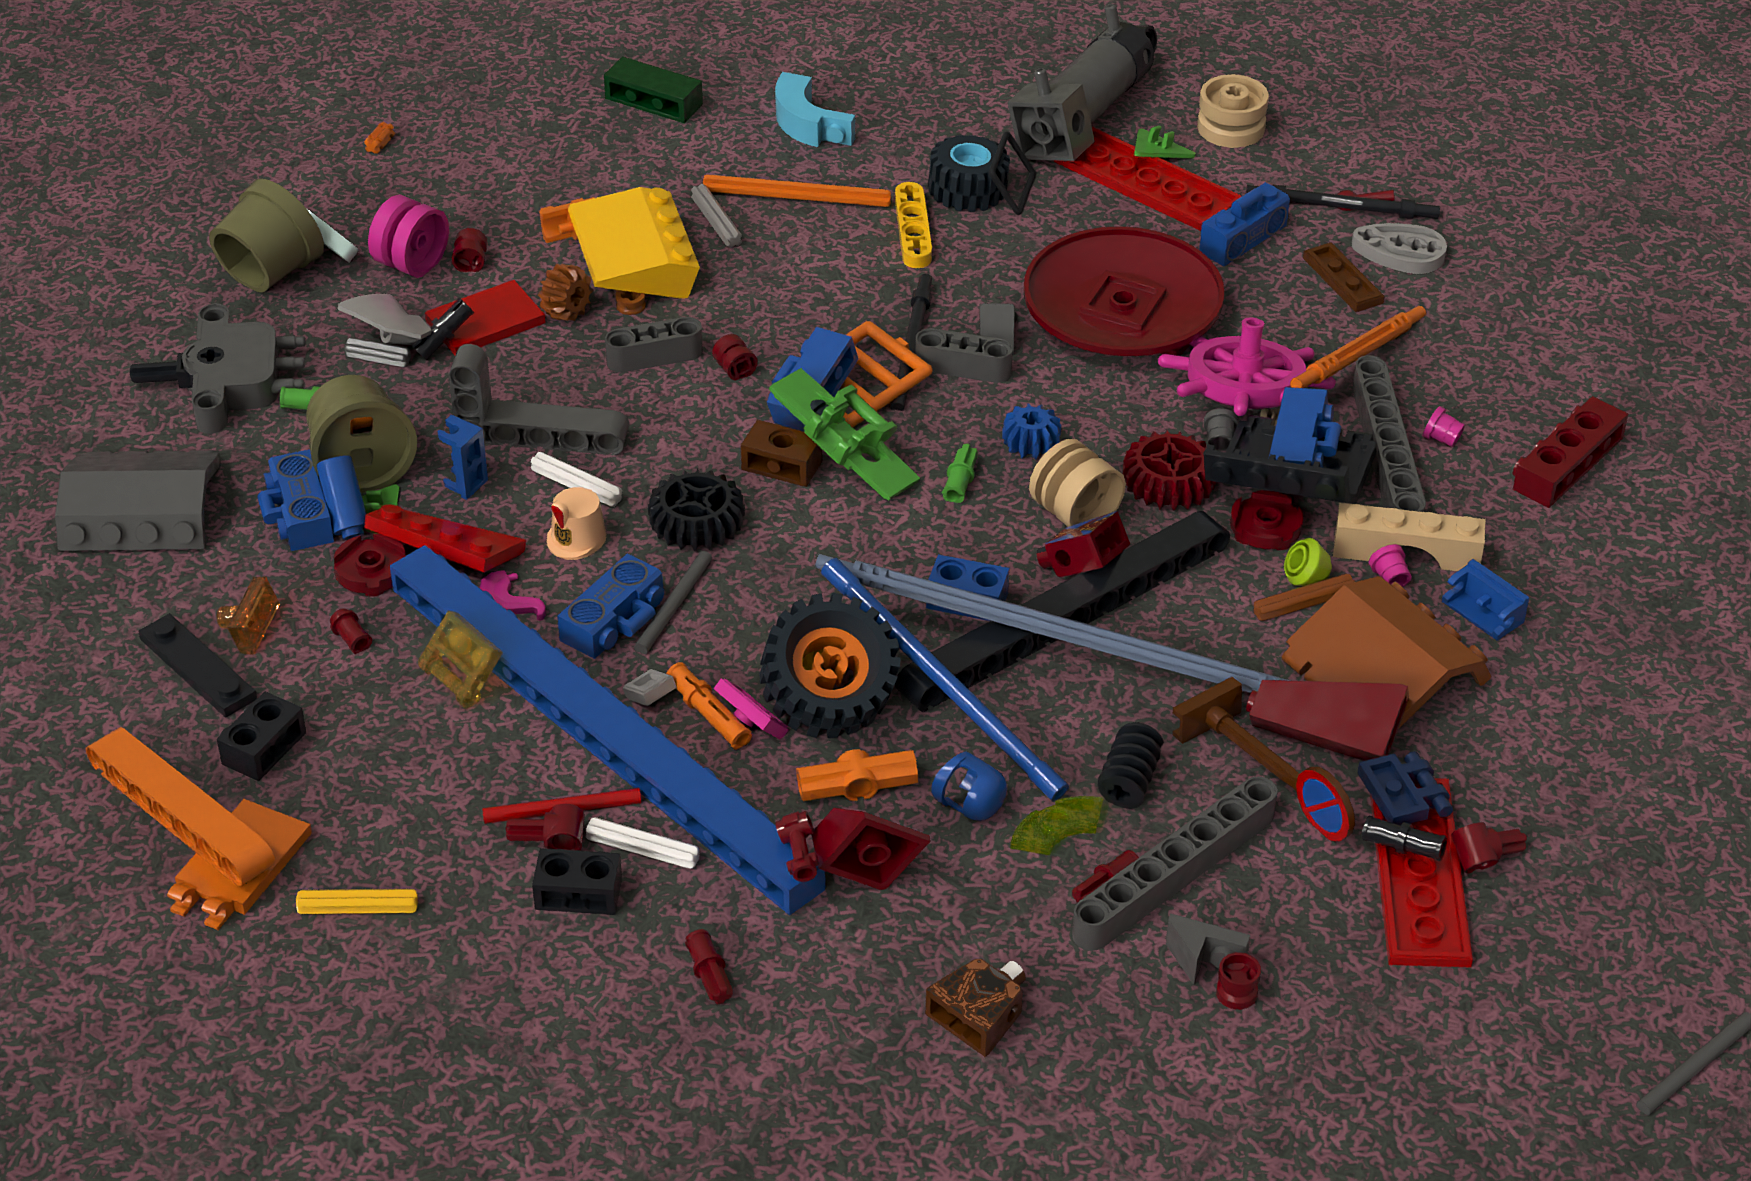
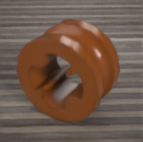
(629, 307)

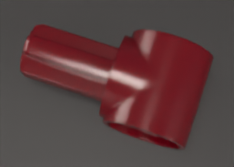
(559, 829)
(1482, 846)

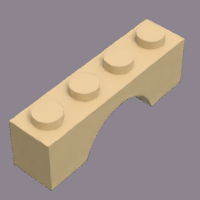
(1446, 537)

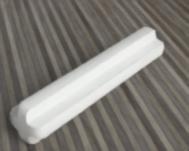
(574, 477)
(642, 843)

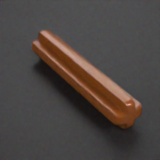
(1299, 598)

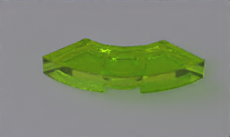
(1047, 827)

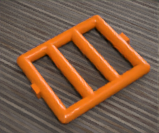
(896, 386)

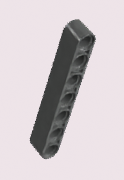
(1382, 418)
(1173, 863)

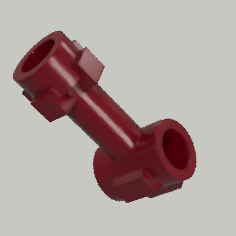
(794, 830)

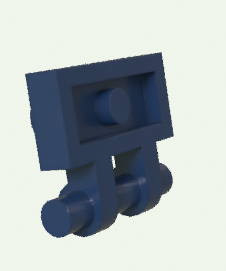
(1395, 792)

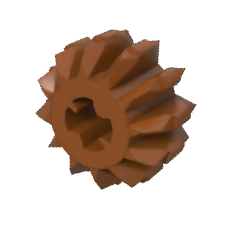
(565, 292)

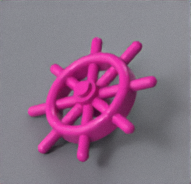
(1241, 369)

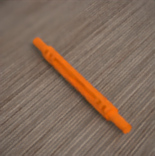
(1358, 347)

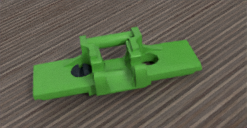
(828, 429)

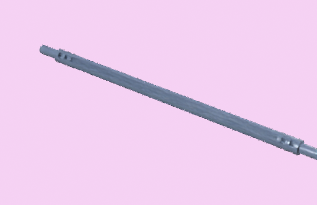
(1051, 625)

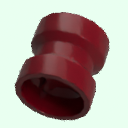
(469, 250)
(734, 357)
(1238, 980)

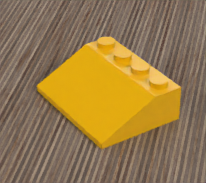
(636, 242)

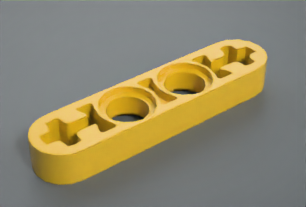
(913, 225)

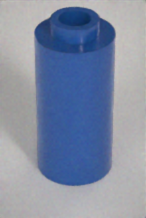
(342, 496)

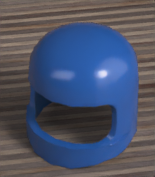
(985, 787)

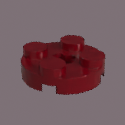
(1276, 534)
(362, 578)

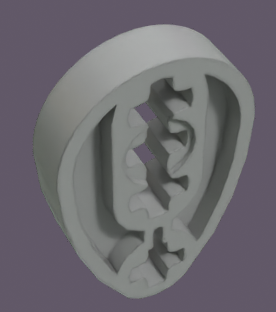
(1393, 244)

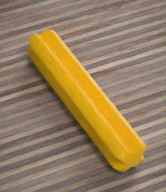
(357, 901)

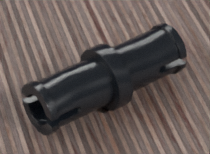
(443, 328)
(1404, 838)

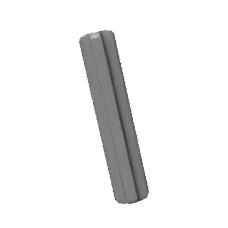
(716, 215)

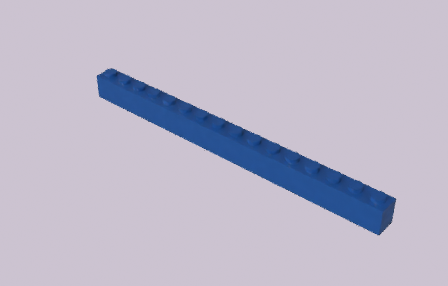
(612, 731)

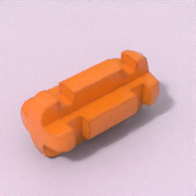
(379, 137)

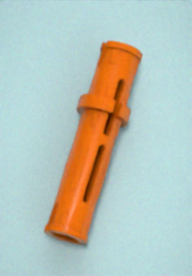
(699, 695)

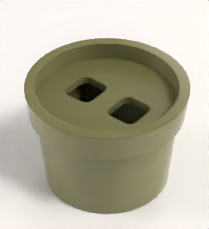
(266, 236)
(377, 456)

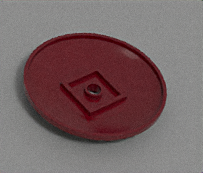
(1083, 277)

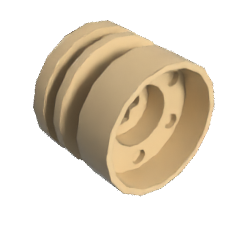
(1076, 483)

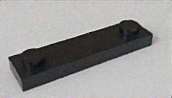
(197, 665)

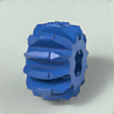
(1031, 430)

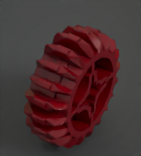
(1167, 470)

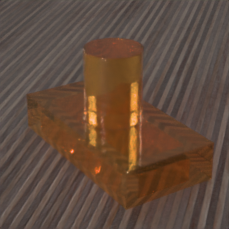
(251, 617)

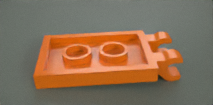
(222, 896)

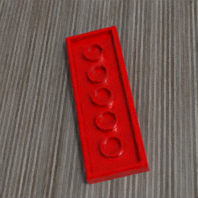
(1151, 181)
(1424, 900)

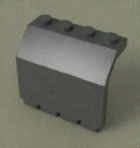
(134, 500)

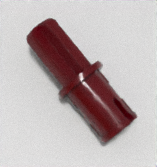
(1103, 873)
(709, 966)

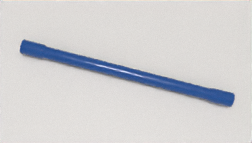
(1037, 770)

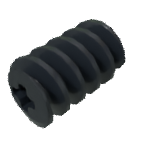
(1130, 765)

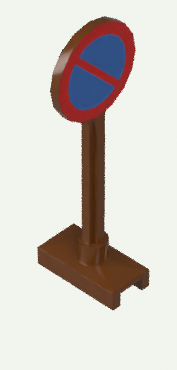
(1317, 790)

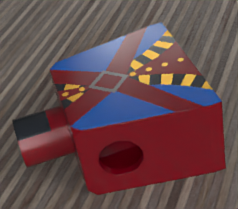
(1084, 546)

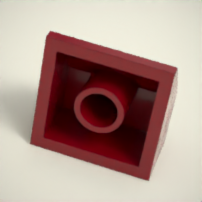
(865, 847)

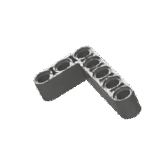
(529, 423)

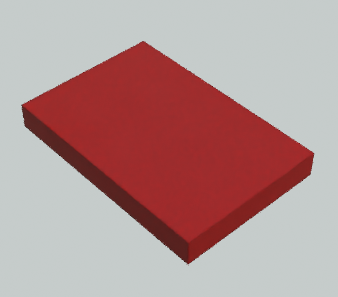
(497, 315)

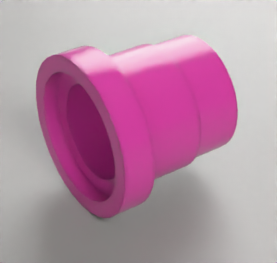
(1443, 428)
(1390, 564)

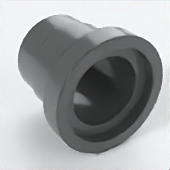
(1220, 427)

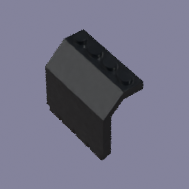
(1248, 464)

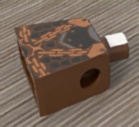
(977, 1002)

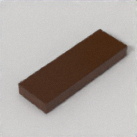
(1343, 277)

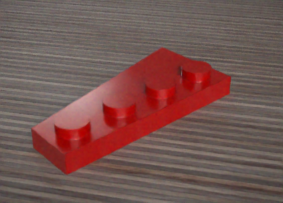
(454, 541)

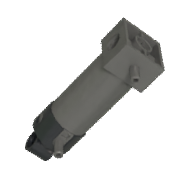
(1057, 116)

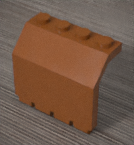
(1380, 636)

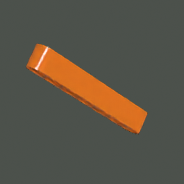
(181, 806)

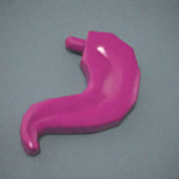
(499, 584)

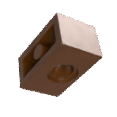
(780, 453)

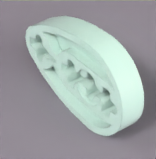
(335, 241)

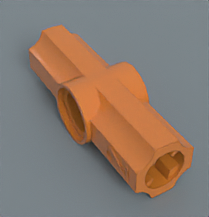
(857, 775)

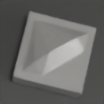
(649, 687)

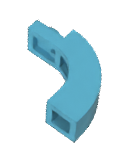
(805, 121)

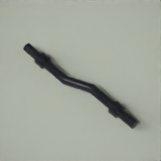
(1405, 208)

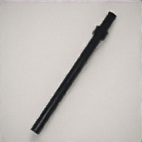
(920, 303)

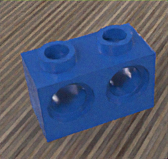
(970, 576)

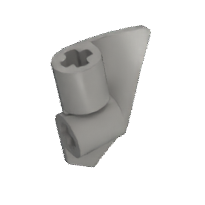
(389, 316)

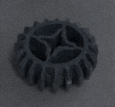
(696, 509)

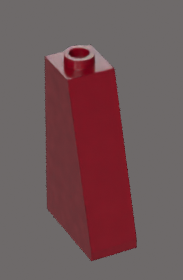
(1332, 715)

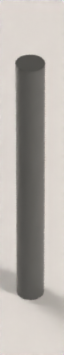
(673, 602)
(1695, 1064)

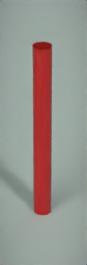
(538, 808)

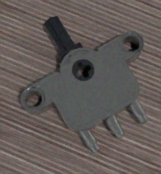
(227, 367)

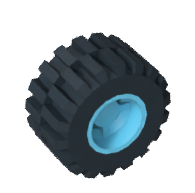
(961, 172)

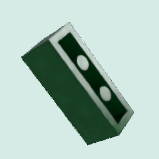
(653, 89)

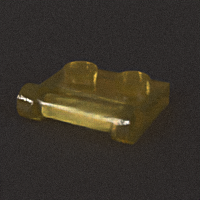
(467, 650)

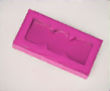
(750, 710)

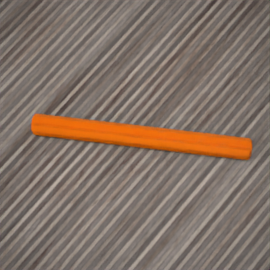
(798, 190)

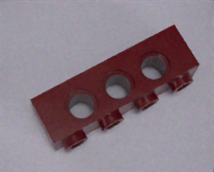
(1569, 451)

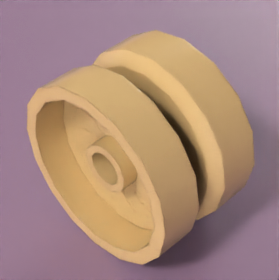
(1232, 111)

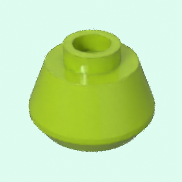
(1307, 563)

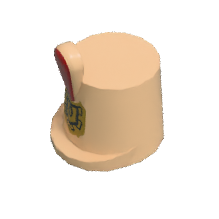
(576, 524)

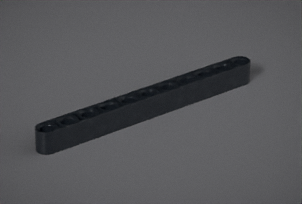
(1079, 599)

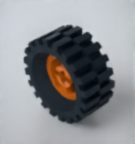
(848, 641)

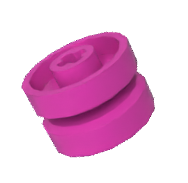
(408, 235)

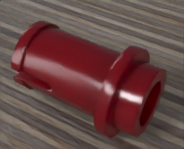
(345, 623)

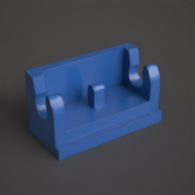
(467, 456)
(1486, 600)

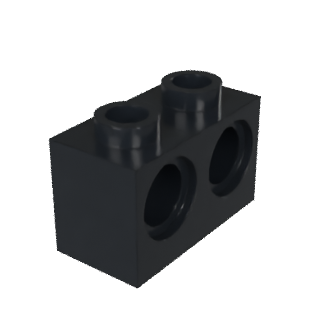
(261, 735)
(577, 881)

